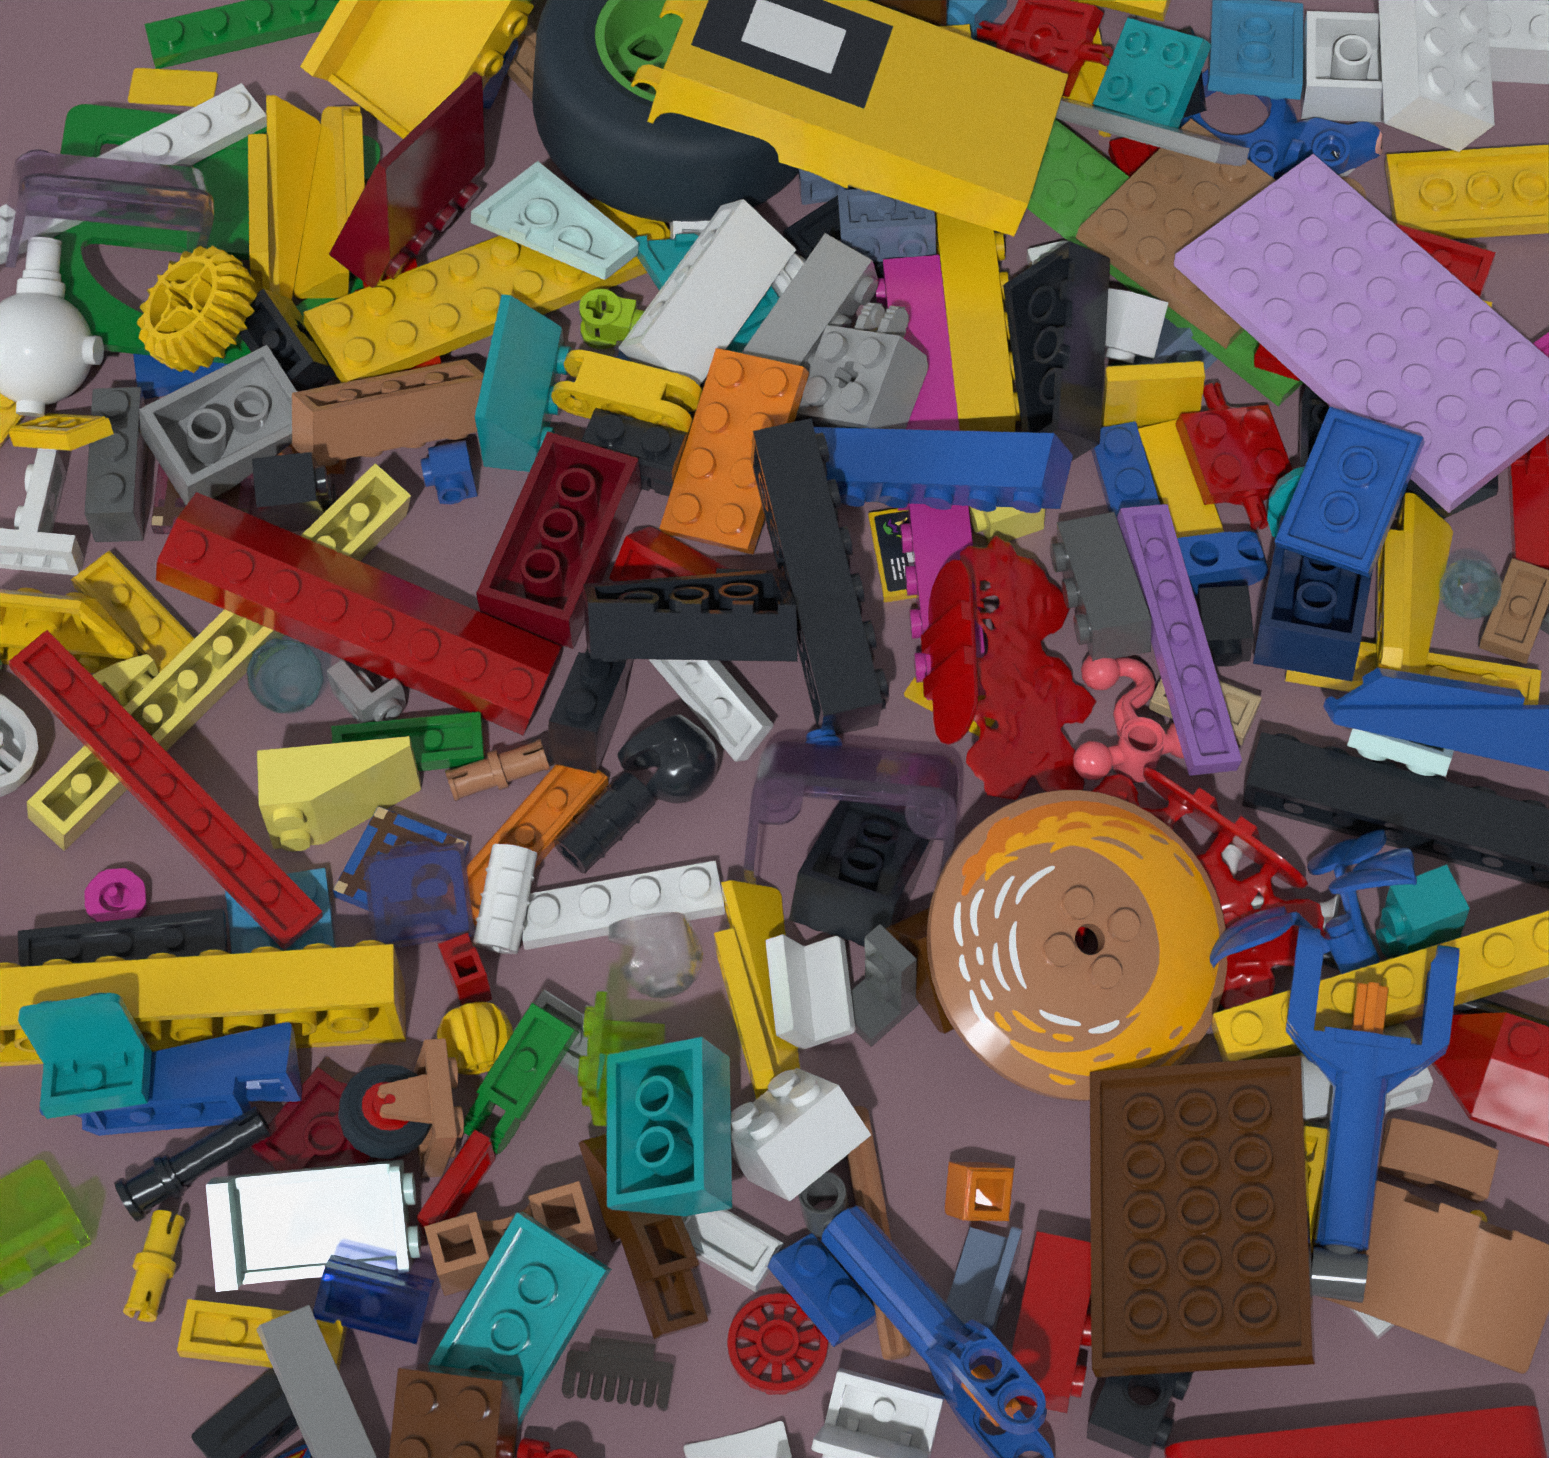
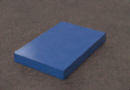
(1349, 492)

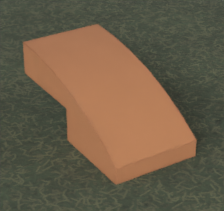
(1437, 1157)

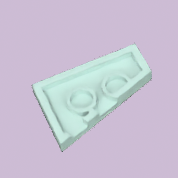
(557, 222)

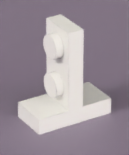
(32, 543)

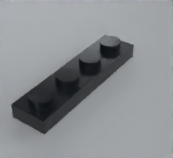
(129, 939)

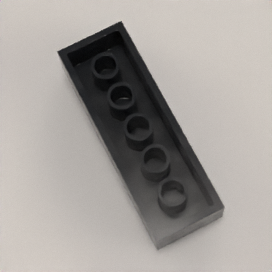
(815, 560)

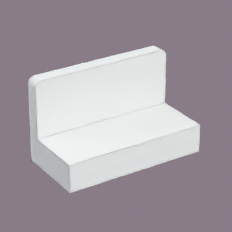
(810, 990)

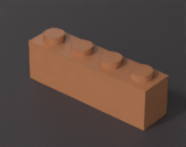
(386, 412)

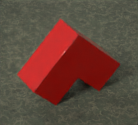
(465, 970)

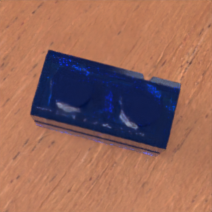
(373, 1299)

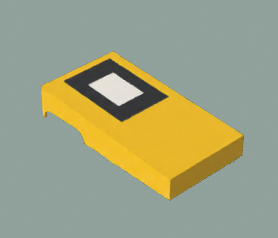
(867, 100)

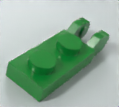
(520, 1074)

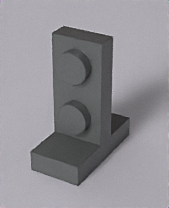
(888, 986)

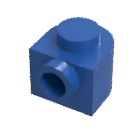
(450, 472)

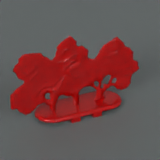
(1023, 686)
(1249, 970)

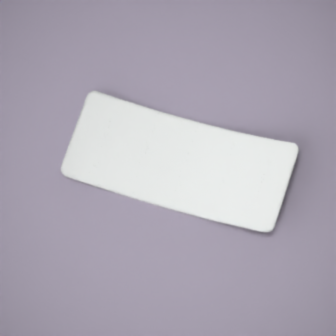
(762, 1442)

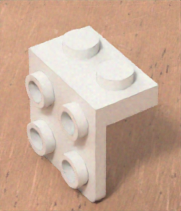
(878, 1419)

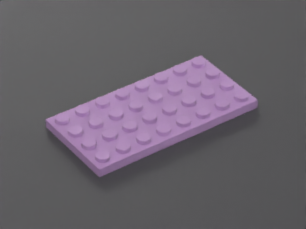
(1376, 326)

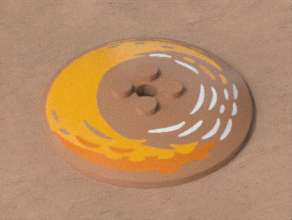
(1010, 955)

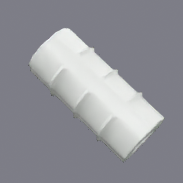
(505, 899)

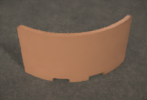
(1455, 1278)

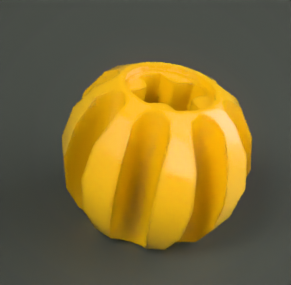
(475, 1035)

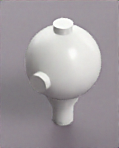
(43, 336)

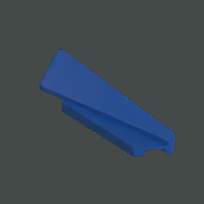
(1447, 715)
(209, 1083)

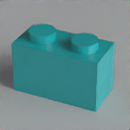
(1422, 914)

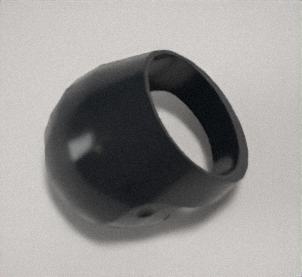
(680, 752)

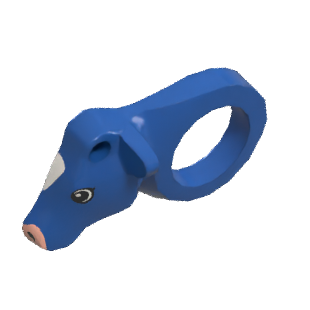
(1296, 138)

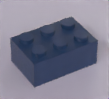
(1311, 616)

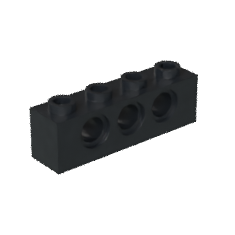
(1131, 1426)

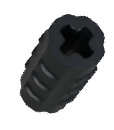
(604, 822)

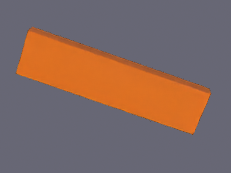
(539, 820)

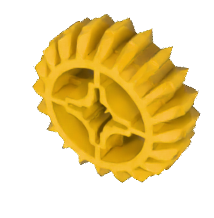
(196, 309)

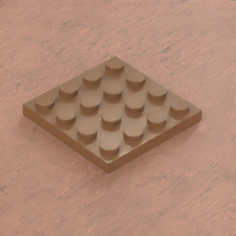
(1162, 212)

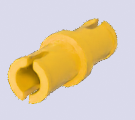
(154, 1266)

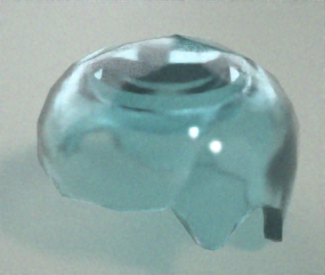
(284, 676)

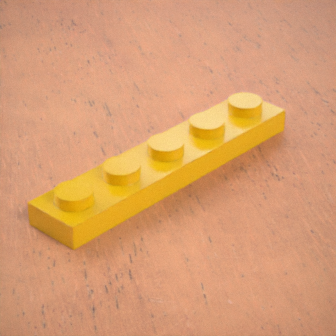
(1437, 665)

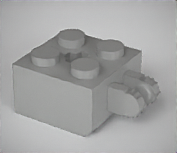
(865, 373)

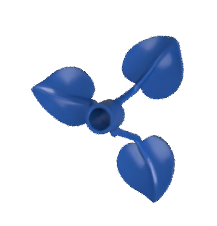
(1346, 934)

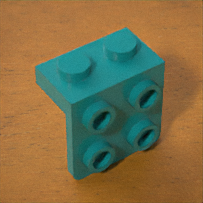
(88, 1053)

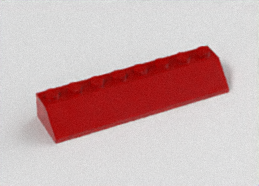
(356, 612)

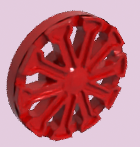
(776, 1344)

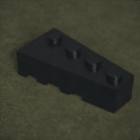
(1059, 344)
(693, 618)

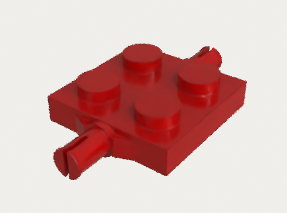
(1052, 35)
(1234, 453)

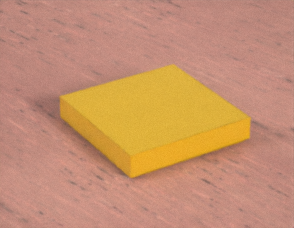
(1151, 392)

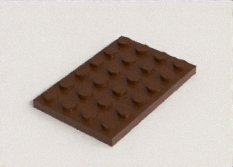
(1200, 1218)

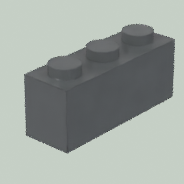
(117, 468)
(1101, 587)

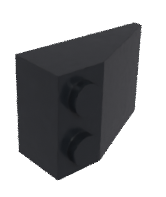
(859, 871)

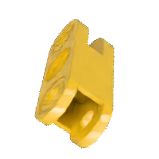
(626, 390)

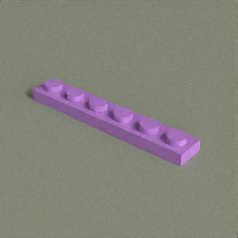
(1180, 642)

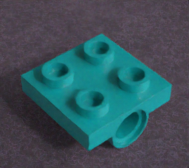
(1152, 73)

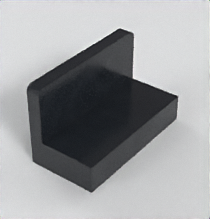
(250, 1423)

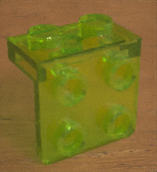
(605, 1038)
(35, 1225)

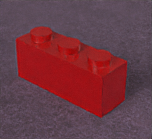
(1055, 1319)

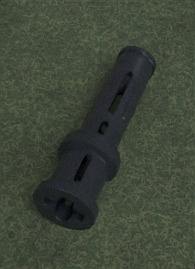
(172, 1174)

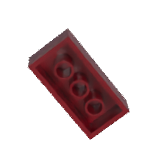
(559, 538)

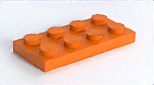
(715, 483)

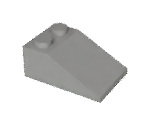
(220, 423)

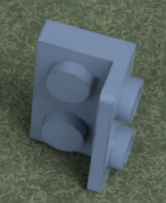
(885, 226)

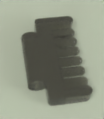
(619, 1360)

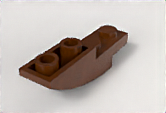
(656, 1252)

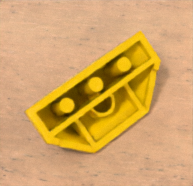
(72, 619)

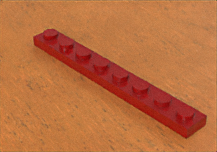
(166, 790)

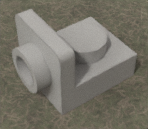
(360, 696)

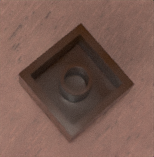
(454, 1413)

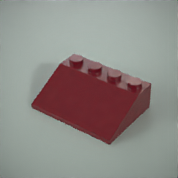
(416, 188)

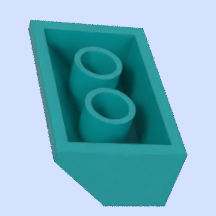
(518, 385)
(669, 1129)

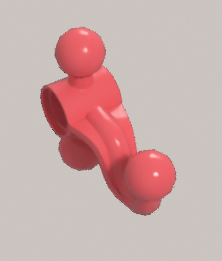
(1140, 738)

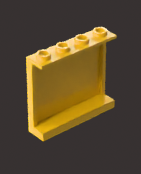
(412, 53)

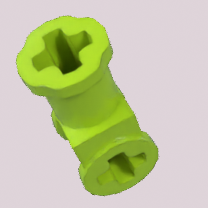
(613, 323)

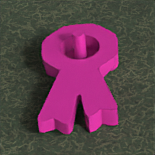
(115, 895)

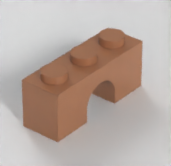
(466, 1243)

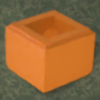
(978, 1191)

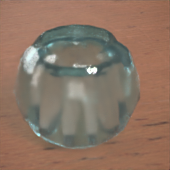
(1468, 605)

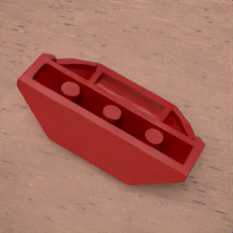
(1500, 1072)

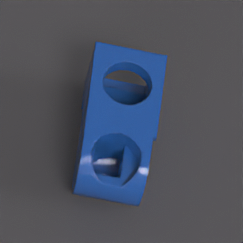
(1223, 559)

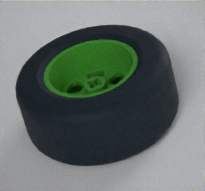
(600, 127)

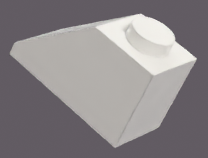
(1133, 325)

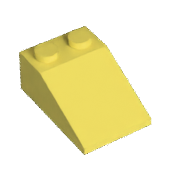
(331, 788)

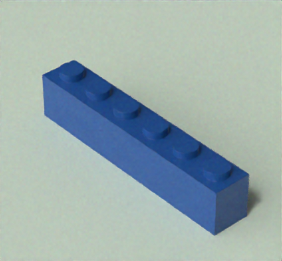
(948, 468)

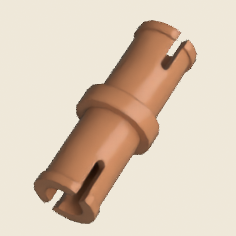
(497, 770)

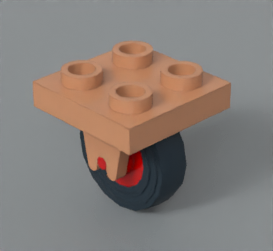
(395, 1110)

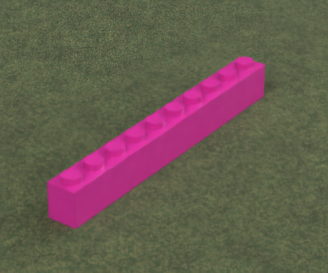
(932, 533)

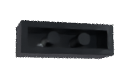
(292, 490)

